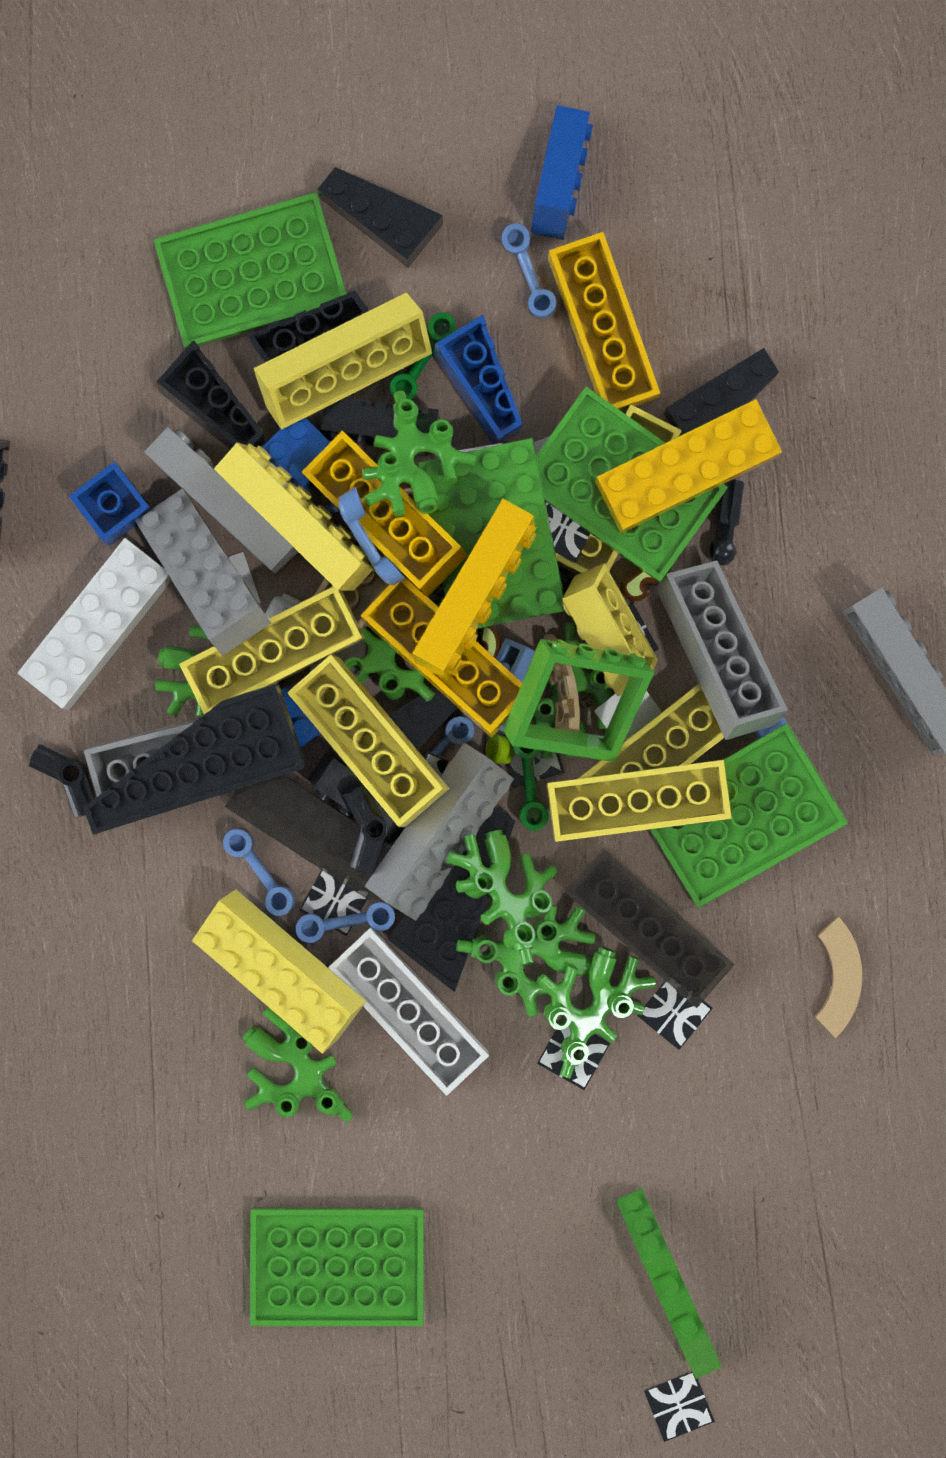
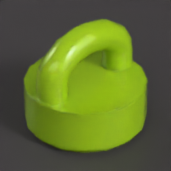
(499, 749)

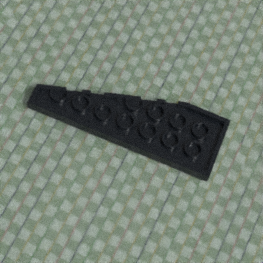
(221, 752)

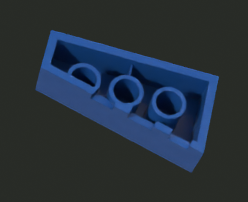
(560, 172)
(475, 371)

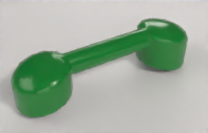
(436, 332)
(531, 806)

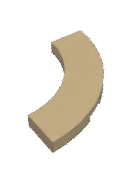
(567, 709)
(846, 980)

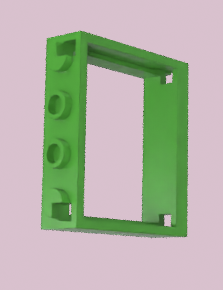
(605, 747)

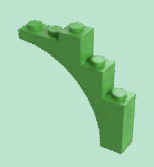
(668, 1284)

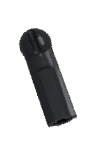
(726, 518)

